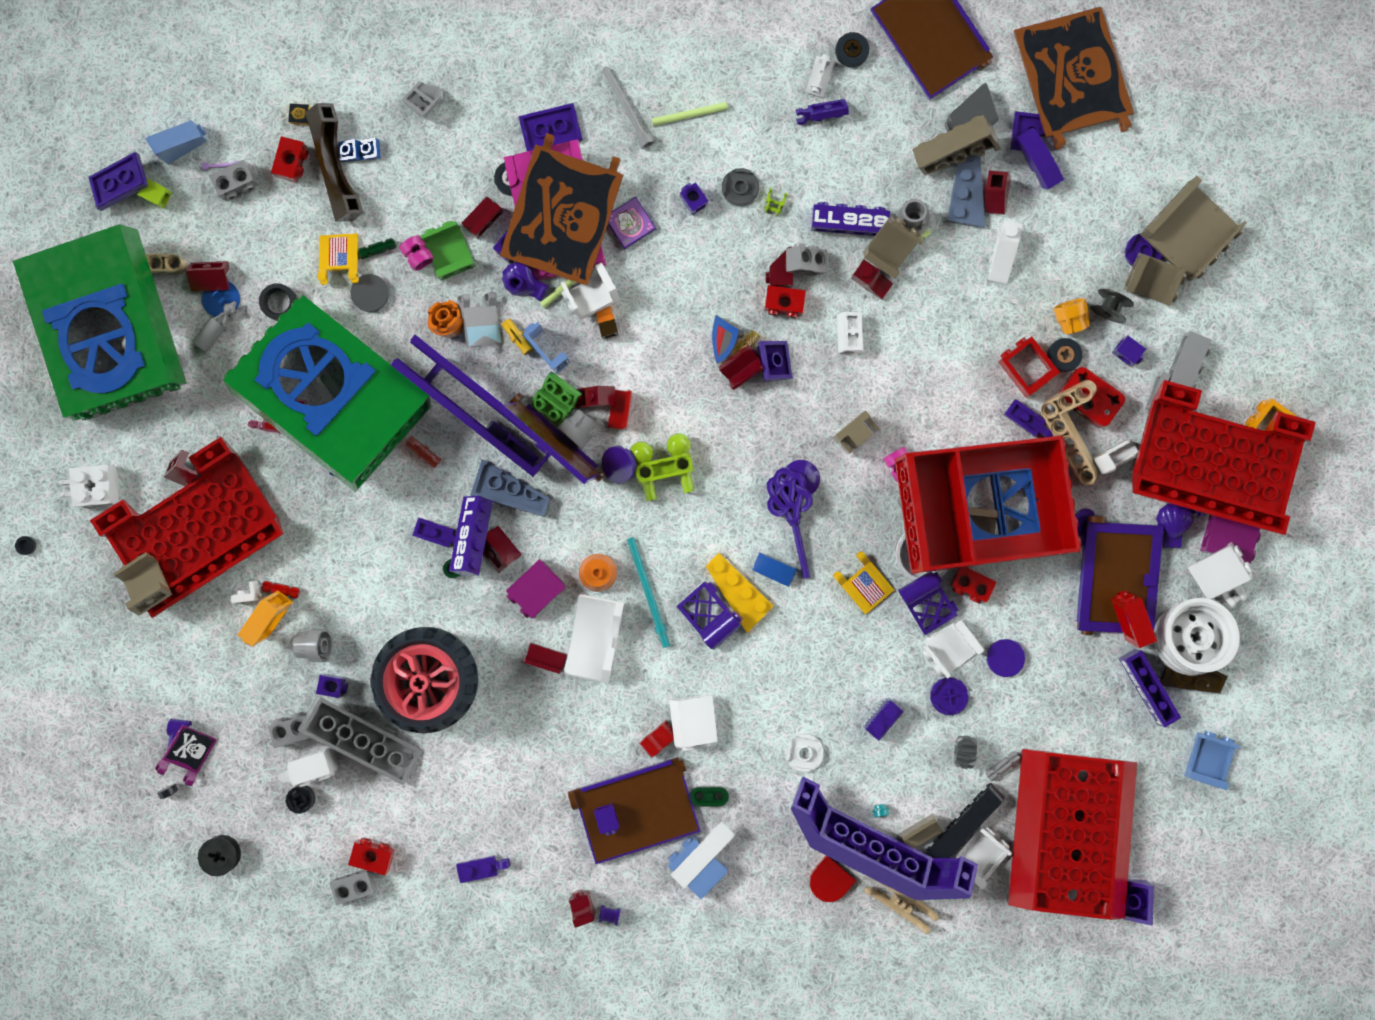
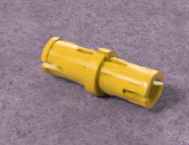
(510, 327)

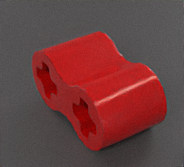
(658, 739)

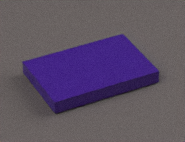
(557, 121)
(118, 181)

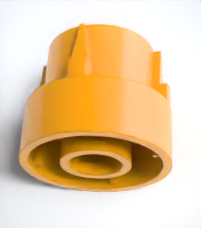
(1072, 315)

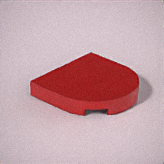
(830, 881)

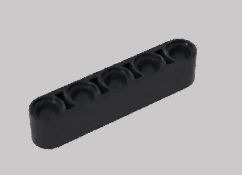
(967, 823)

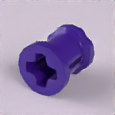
(609, 915)

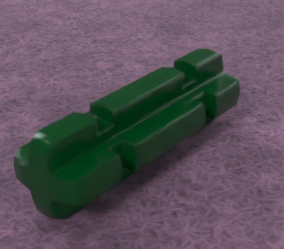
(377, 248)

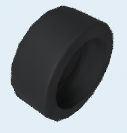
(267, 291)

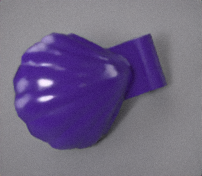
(520, 280)
(1175, 522)

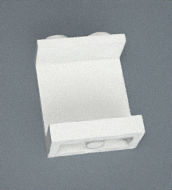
(591, 298)
(951, 648)

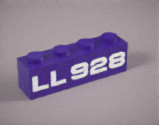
(848, 219)
(471, 536)
(1149, 688)

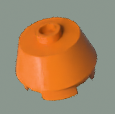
(445, 319)
(597, 572)

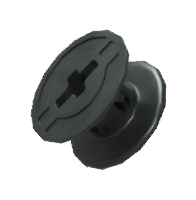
(1112, 305)
(209, 860)

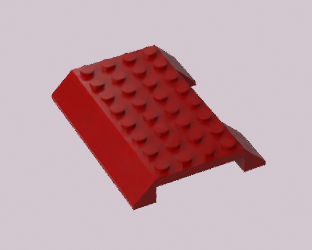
(1217, 462)
(199, 527)

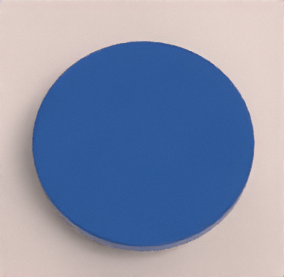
(214, 300)

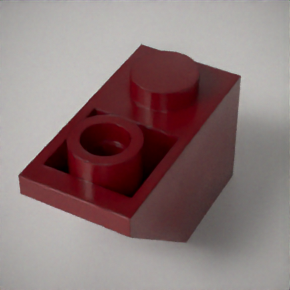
(997, 192)
(596, 397)

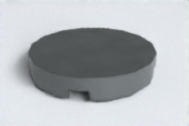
(740, 193)
(370, 293)

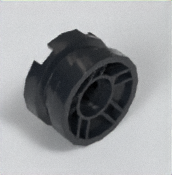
(308, 796)

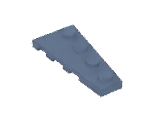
(967, 194)
(508, 491)

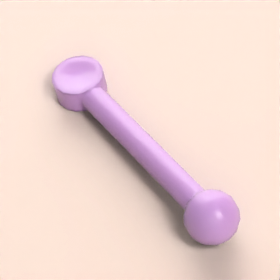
(205, 166)

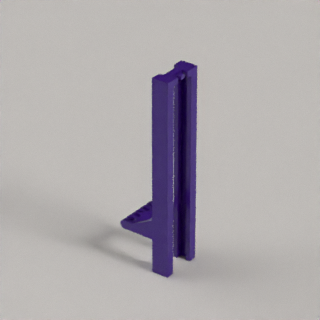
(427, 387)

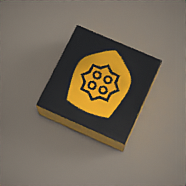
(297, 114)

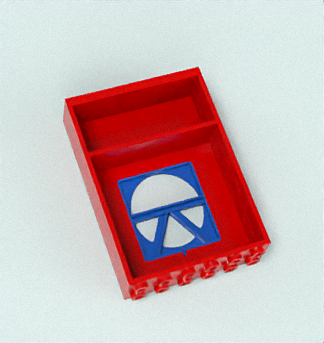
(936, 508)

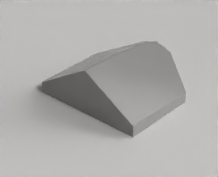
(423, 98)

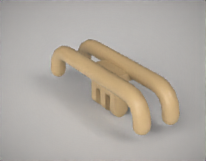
(902, 905)

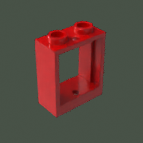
(1016, 378)
(1133, 619)

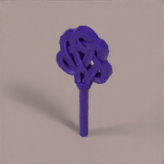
(792, 518)

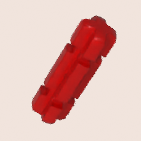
(268, 587)

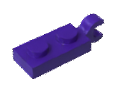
(822, 111)
(1027, 419)
(434, 532)
(481, 868)

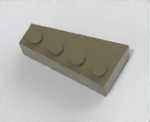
(956, 145)

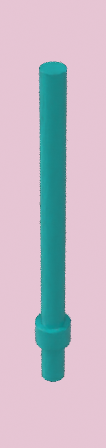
(660, 628)

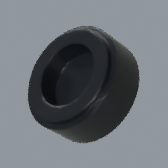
(25, 545)
(168, 791)

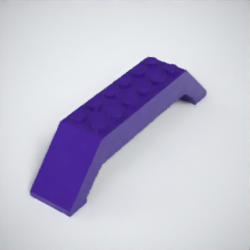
(878, 853)

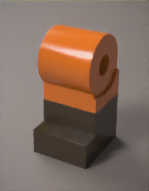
(607, 323)

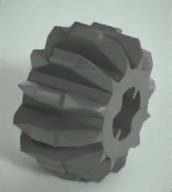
(965, 752)

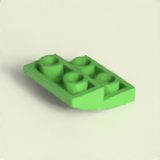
(555, 399)

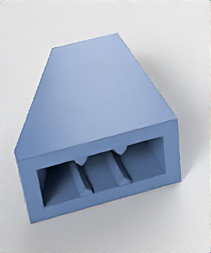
(176, 141)

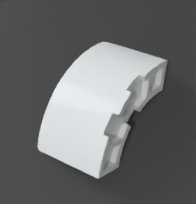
(594, 638)

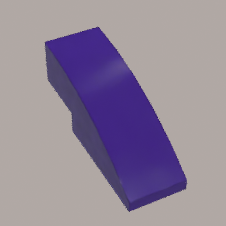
(1039, 159)
(512, 442)

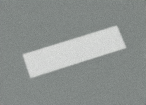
(702, 855)

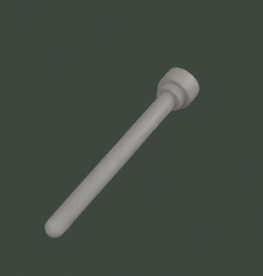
(645, 139)

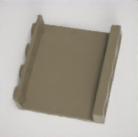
(1192, 230)

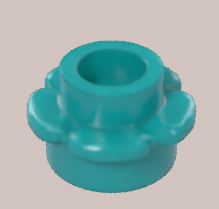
(880, 810)

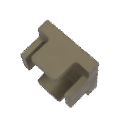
(856, 432)

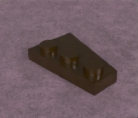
(1207, 682)

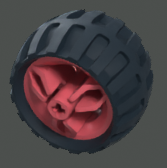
(390, 670)

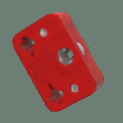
(1100, 410)

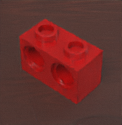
(973, 580)

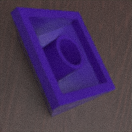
(775, 360)
(1139, 901)

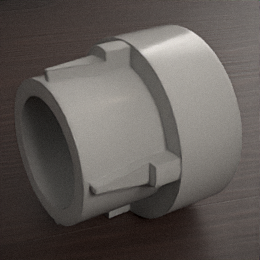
(917, 209)
(578, 428)
(313, 645)

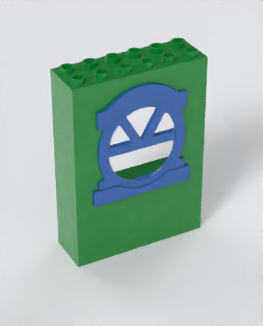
(111, 274)
(353, 429)

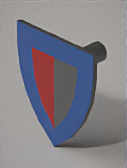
(724, 338)

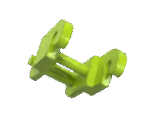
(768, 200)

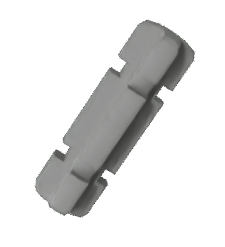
(1003, 766)

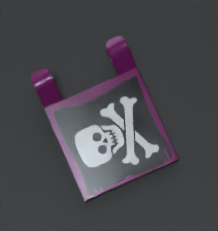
(187, 751)

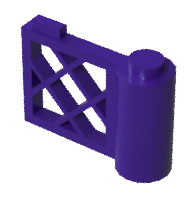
(921, 592)
(719, 628)

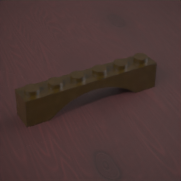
(323, 128)

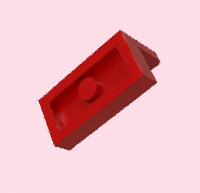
(620, 413)

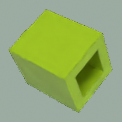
(155, 194)

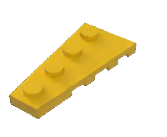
(739, 592)

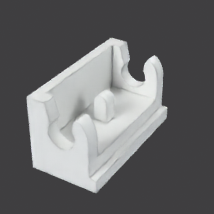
(849, 332)

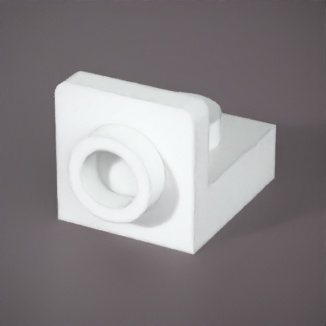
(245, 596)

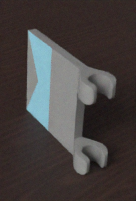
(480, 323)

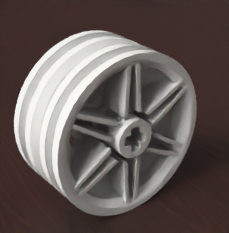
(1205, 611)

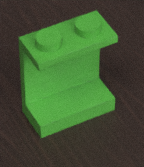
(448, 249)

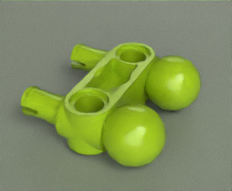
(678, 446)

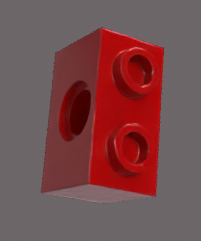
(286, 149)
(795, 296)
(360, 858)

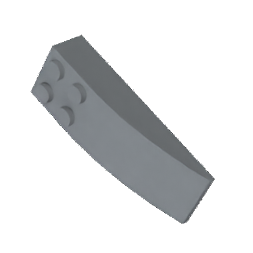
(359, 740)

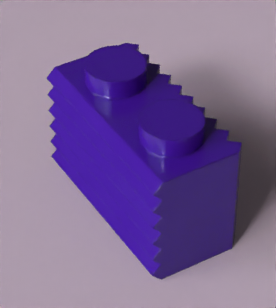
(883, 719)

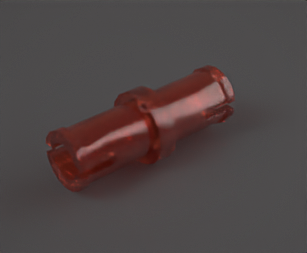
(423, 451)

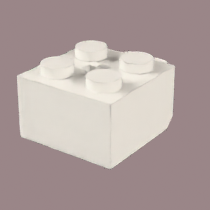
(82, 489)
(309, 767)

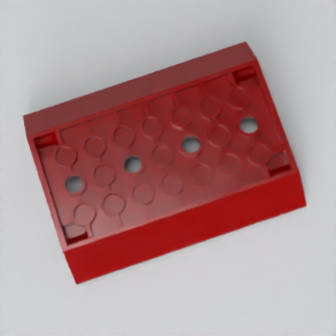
(1049, 833)

